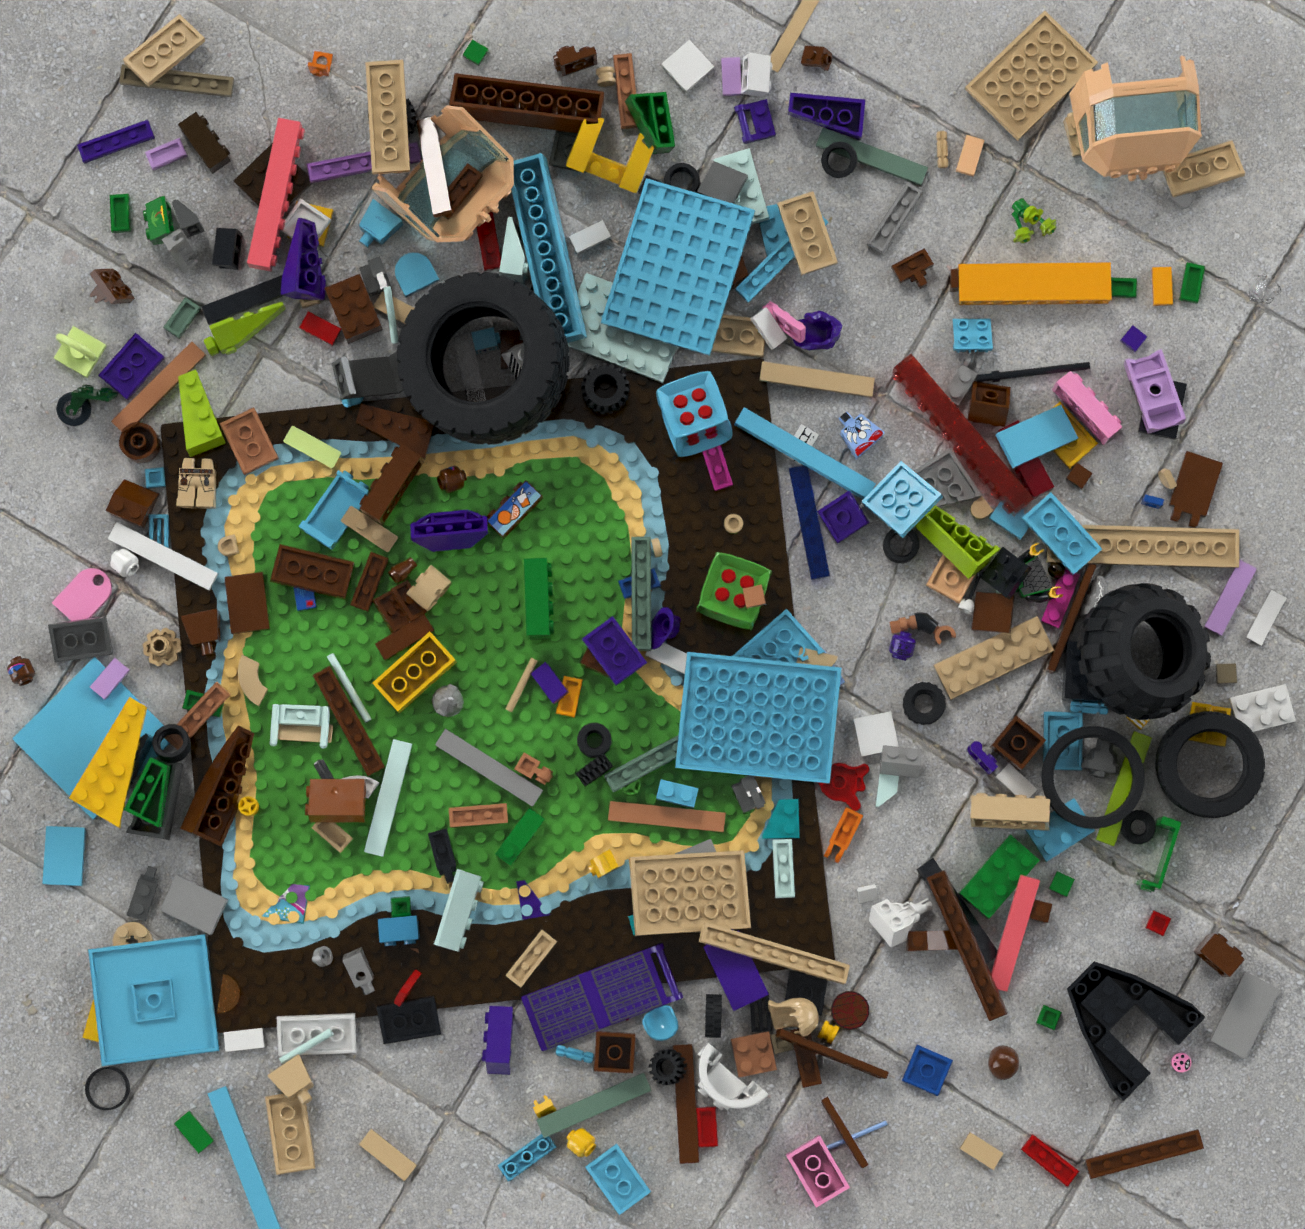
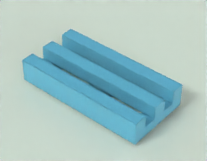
(159, 517)

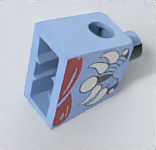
(859, 433)

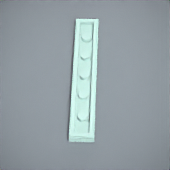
(388, 797)

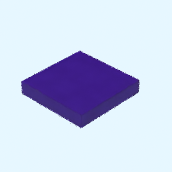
(843, 517)

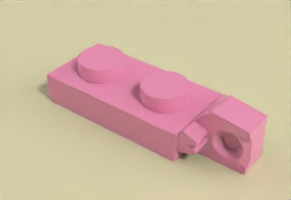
(787, 323)

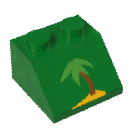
(159, 219)

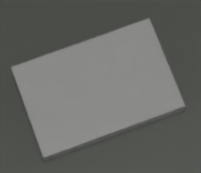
(194, 904)

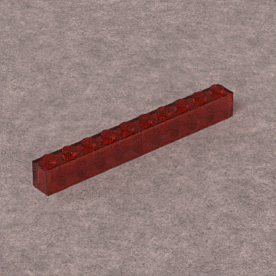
(962, 435)

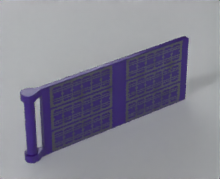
(599, 998)

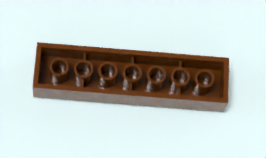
(526, 103)

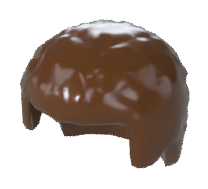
(1003, 1062)

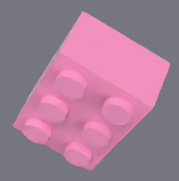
(817, 1171)

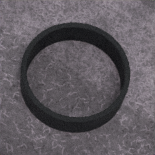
(88, 1084)

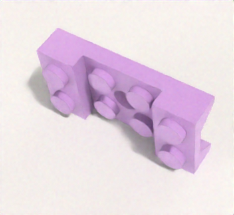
(1160, 409)

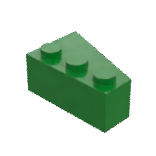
(653, 120)
(150, 793)

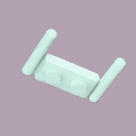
(300, 716)

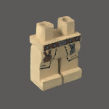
(197, 485)

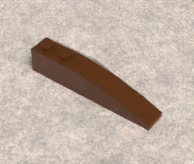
(218, 793)

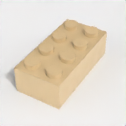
(1010, 812)

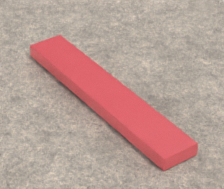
(1014, 931)

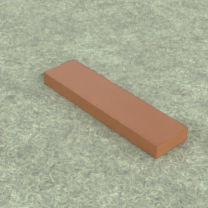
(625, 86)
(200, 713)

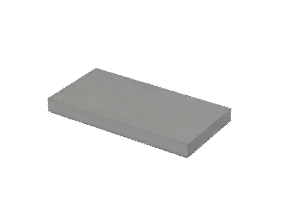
(1244, 1015)

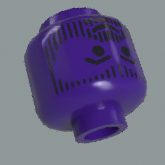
(902, 646)

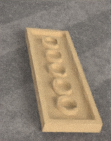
(387, 117)
(993, 658)

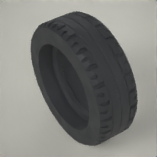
(1251, 775)

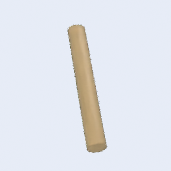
(521, 685)

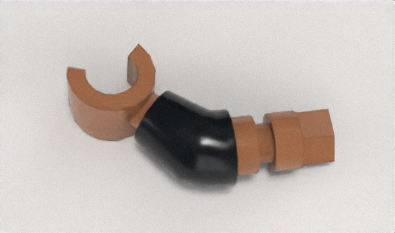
(923, 622)

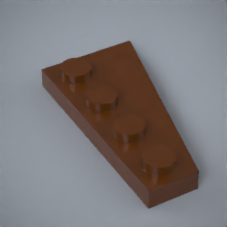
(397, 428)

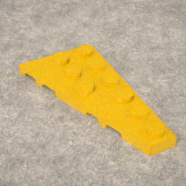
(109, 773)

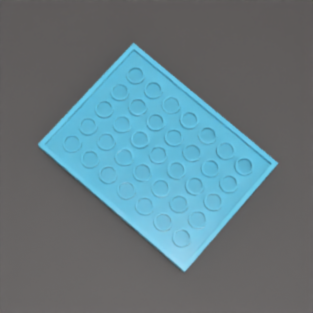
(758, 717)

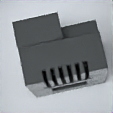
(375, 276)
(748, 794)

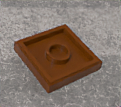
(992, 613)

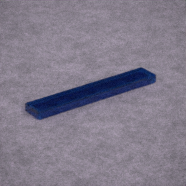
(809, 522)

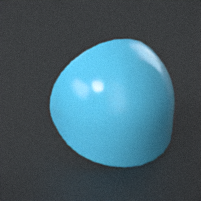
(660, 1023)

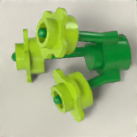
(1031, 215)

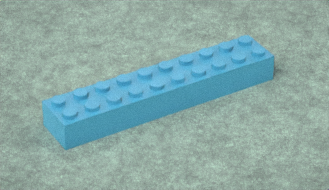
(546, 243)

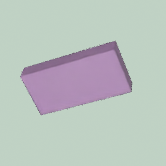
(731, 76)
(166, 154)
(109, 678)

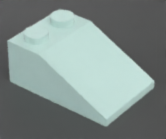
(513, 258)

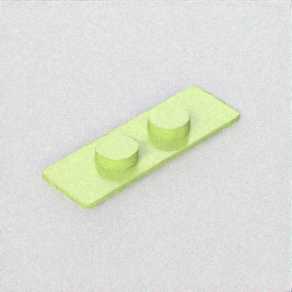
(312, 447)

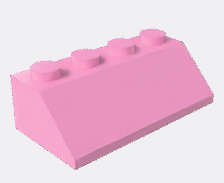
(1087, 407)

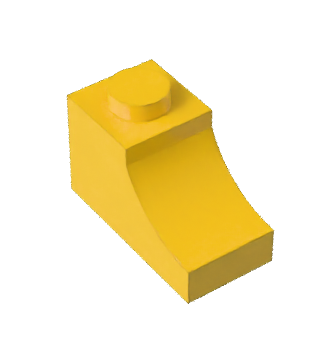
(603, 864)

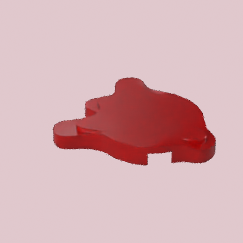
(844, 784)

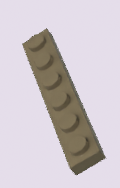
(183, 82)

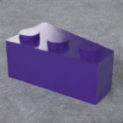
(498, 1039)

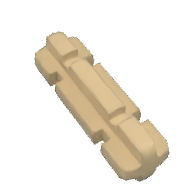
(942, 150)

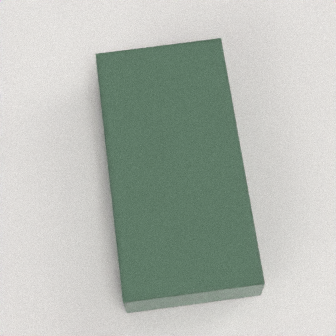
(182, 318)

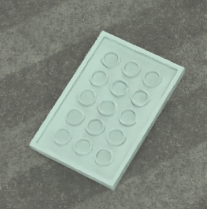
(614, 345)

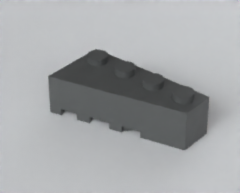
(144, 828)

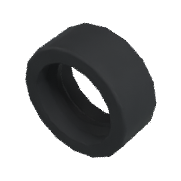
(686, 168)
(839, 174)
(901, 559)
(167, 730)

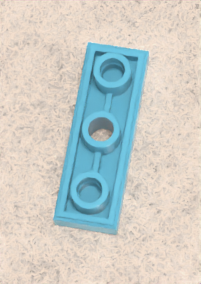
(517, 1164)

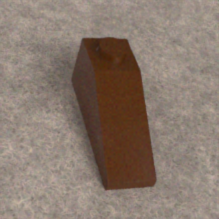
(930, 941)

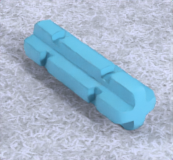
(1088, 707)
(574, 1054)

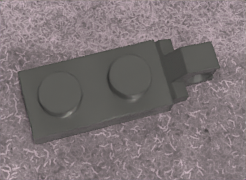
(143, 895)

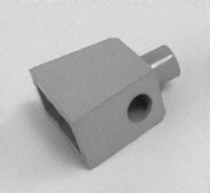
(357, 962)

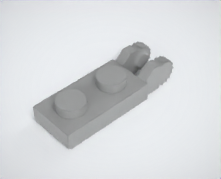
(962, 380)

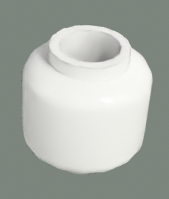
(124, 562)

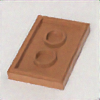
(249, 441)

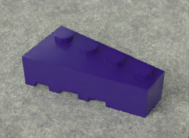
(830, 112)

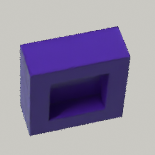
(1133, 338)

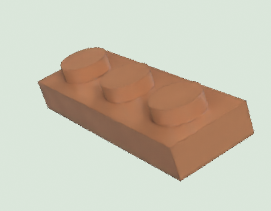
(478, 815)

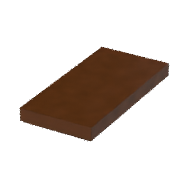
(312, 571)

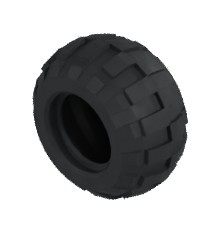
(1108, 656)

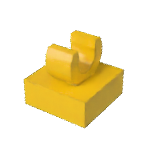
(544, 1108)

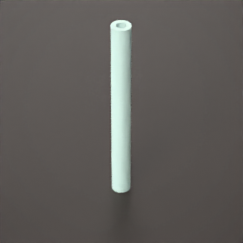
(349, 688)

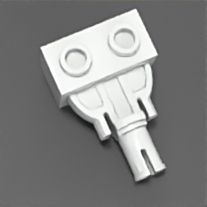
(896, 919)

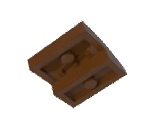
(397, 607)

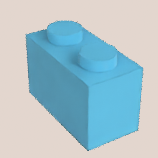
(677, 793)

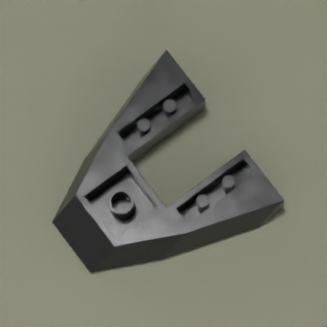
(1103, 998)

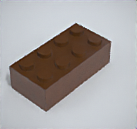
(391, 484)

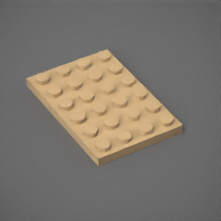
(1030, 75)
(689, 889)

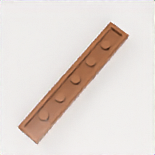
(159, 386)
(666, 816)

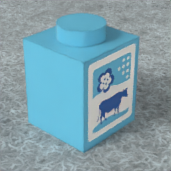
(485, 340)

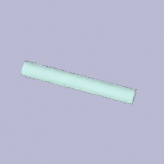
(391, 314)
(306, 1046)

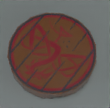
(850, 1010)

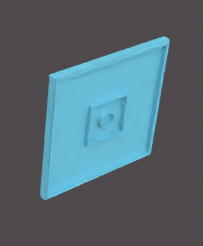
(74, 726)
(153, 1000)

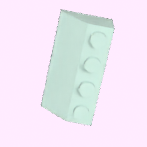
(458, 909)

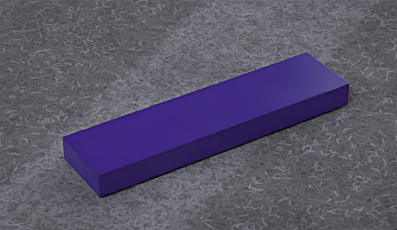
(115, 141)

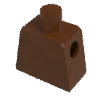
(203, 629)

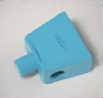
(378, 224)

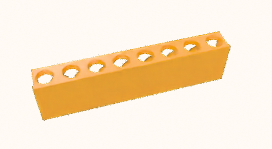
(1034, 283)

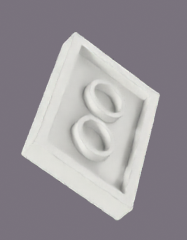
(1263, 708)

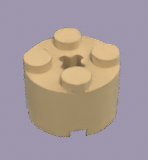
(429, 588)

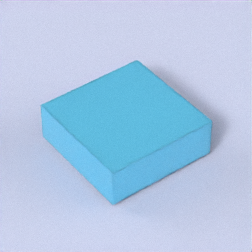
(155, 478)

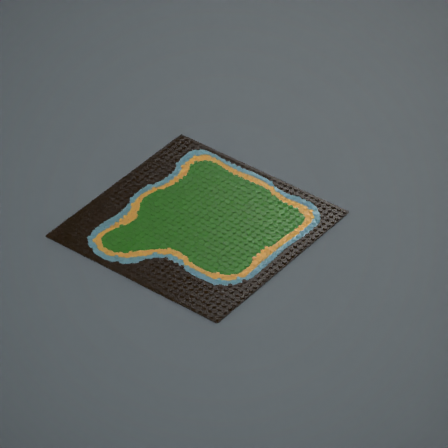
(599, 488)

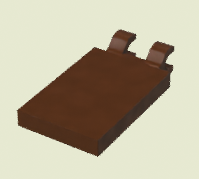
(1194, 487)

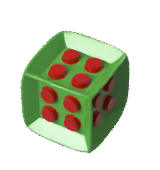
(723, 590)

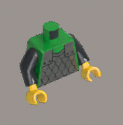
(1036, 585)

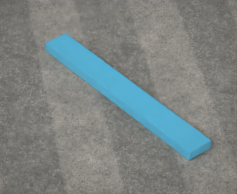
(804, 453)
(243, 1159)

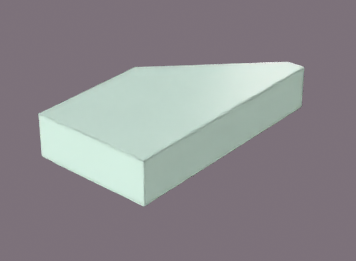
(886, 788)

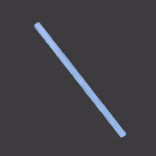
(859, 1134)

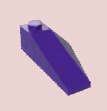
(302, 269)

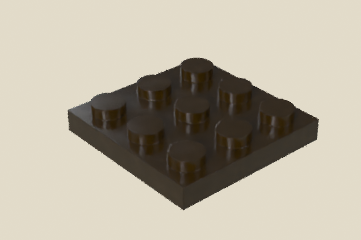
(253, 177)

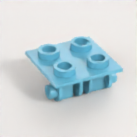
(972, 335)

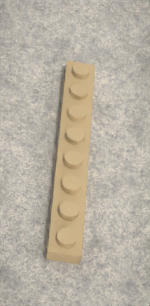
(774, 953)

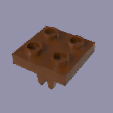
(110, 287)

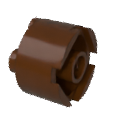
(129, 442)

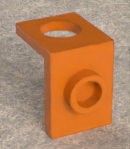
(320, 69)

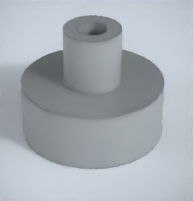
(322, 956)

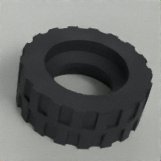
(909, 703)
(713, 1015)

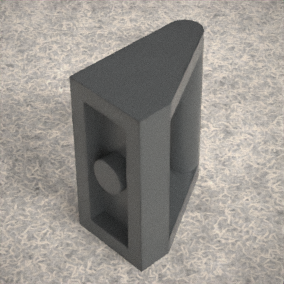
(187, 219)

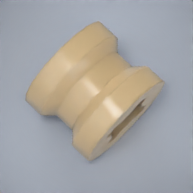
(605, 76)

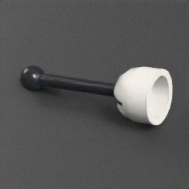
(967, 605)

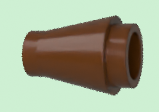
(402, 570)

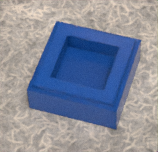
(1152, 501)

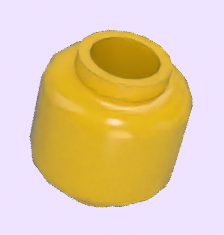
(581, 1142)

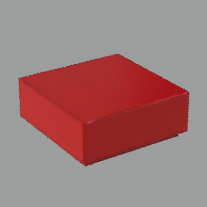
(1158, 923)

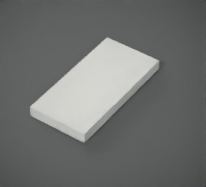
(299, 1029)

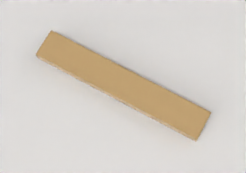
(816, 379)

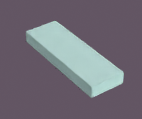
(783, 868)

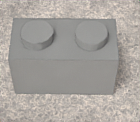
(900, 761)

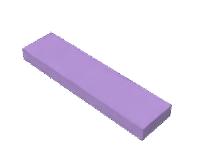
(1230, 598)

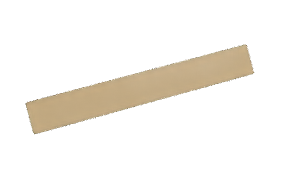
(792, 33)

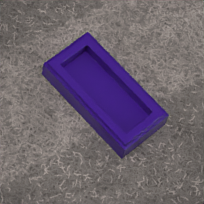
(549, 682)

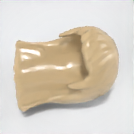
(794, 1013)

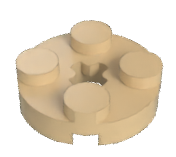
(130, 929)

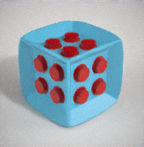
(694, 413)

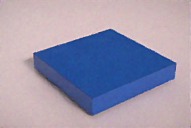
(927, 1070)

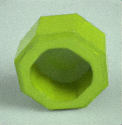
(211, 346)

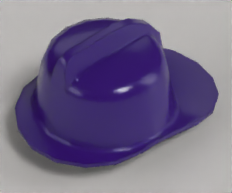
(663, 627)

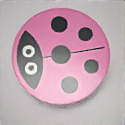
(1181, 1062)

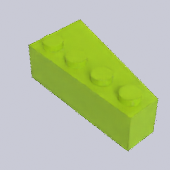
(199, 420)
(956, 542)

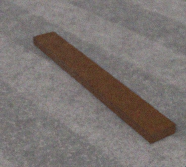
(967, 945)

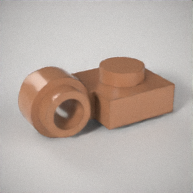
(529, 766)

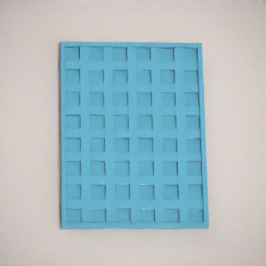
(677, 267)

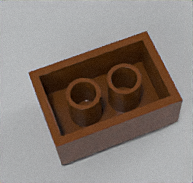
(353, 309)

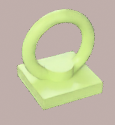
(79, 351)

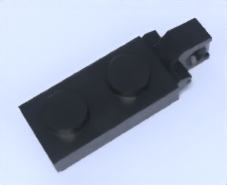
(443, 854)

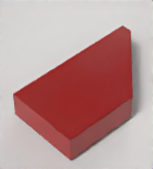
(407, 987)

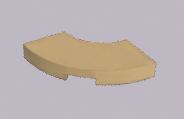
(250, 681)

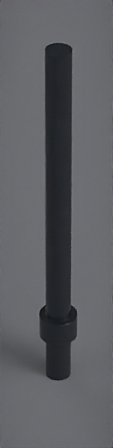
(996, 376)

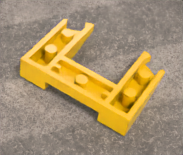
(626, 176)

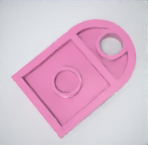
(82, 597)

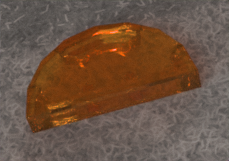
(228, 995)

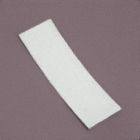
(1266, 617)

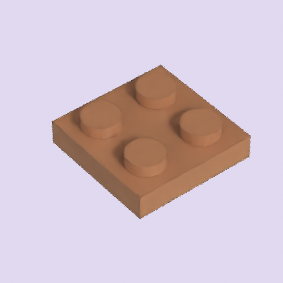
(753, 1054)

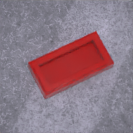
(320, 328)
(707, 1127)

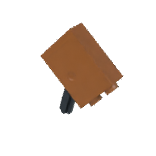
(335, 798)

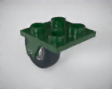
(75, 406)

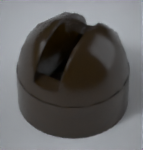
(1056, 566)

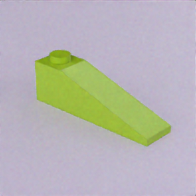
(233, 334)

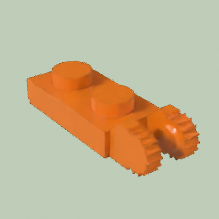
(844, 832)

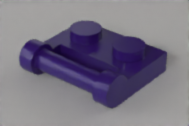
(761, 121)
(986, 761)

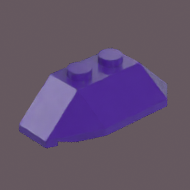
(449, 530)

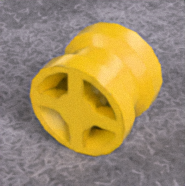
(246, 804)
(828, 1031)

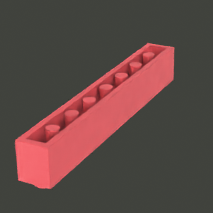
(275, 194)

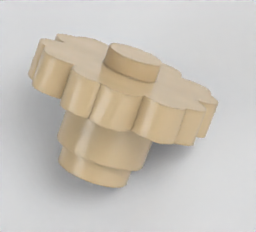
(162, 647)

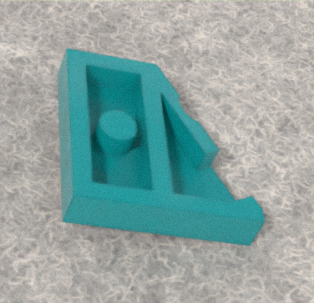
(784, 821)

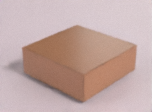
(754, 596)

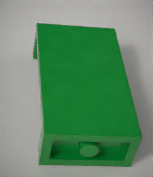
(1173, 827)

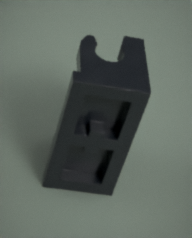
(227, 248)

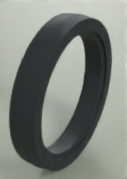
(1131, 754)

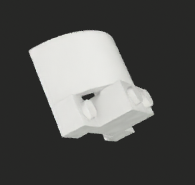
(724, 1085)

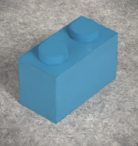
(398, 929)

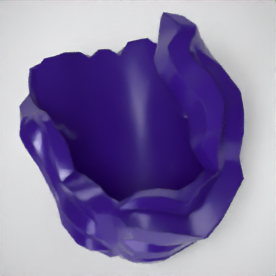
(821, 331)

